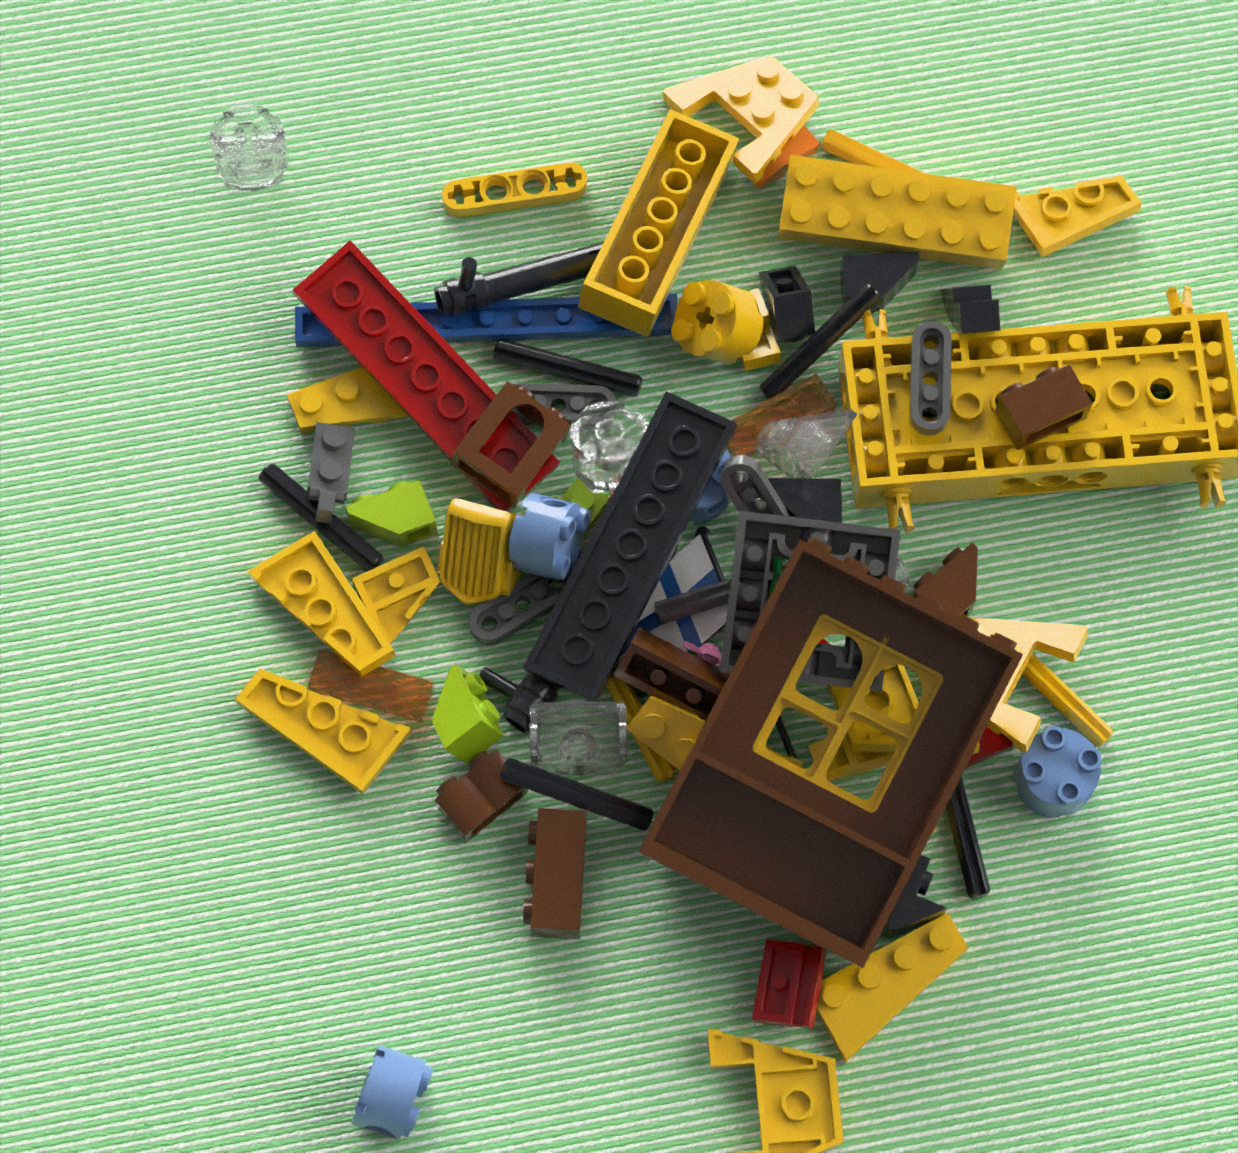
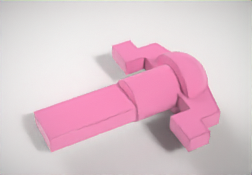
(707, 652)

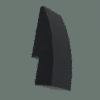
(971, 309)

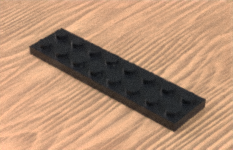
(630, 547)

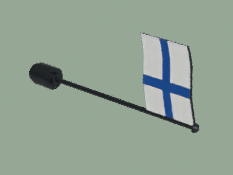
(689, 570)

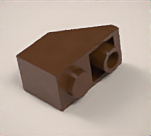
(954, 583)

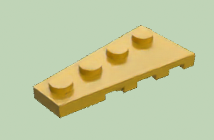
(343, 402)
(321, 598)
(337, 736)

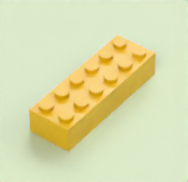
(897, 212)
(658, 223)

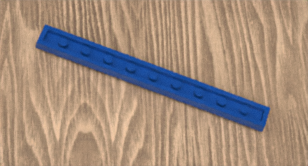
(503, 320)

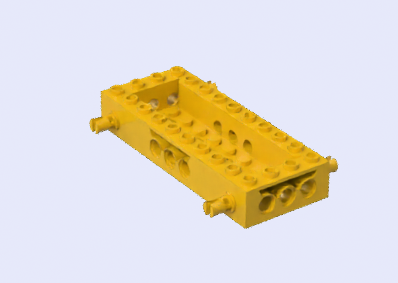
(1121, 444)

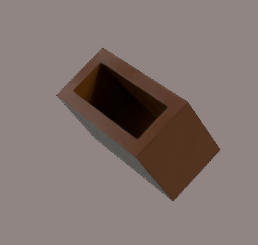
(1043, 406)

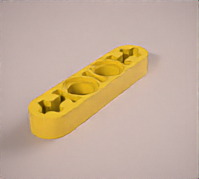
(513, 183)

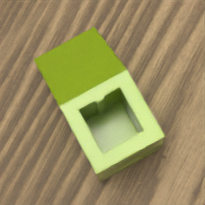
(396, 515)
(465, 716)

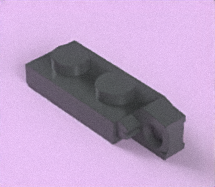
(330, 468)

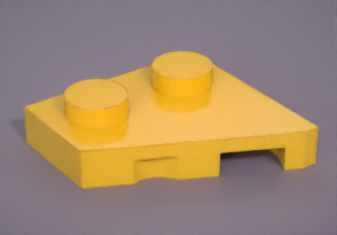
(397, 590)

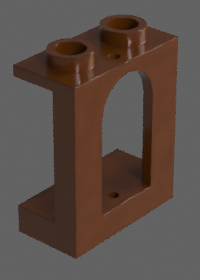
(488, 474)

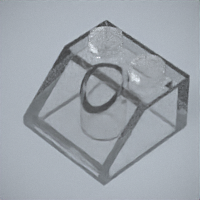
(803, 442)

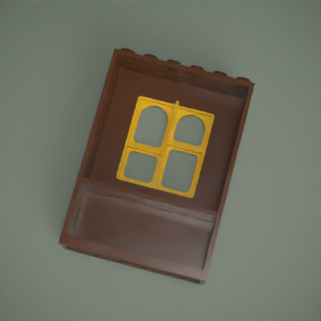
(785, 833)

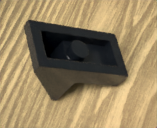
(911, 909)

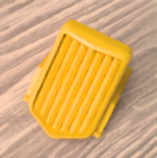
(476, 552)

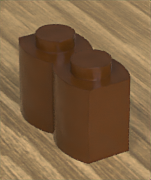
(478, 795)

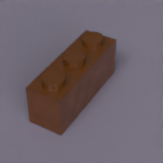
(671, 674)
(556, 873)

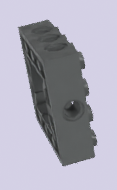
(774, 536)

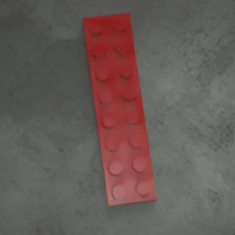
(411, 361)

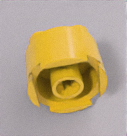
(717, 321)

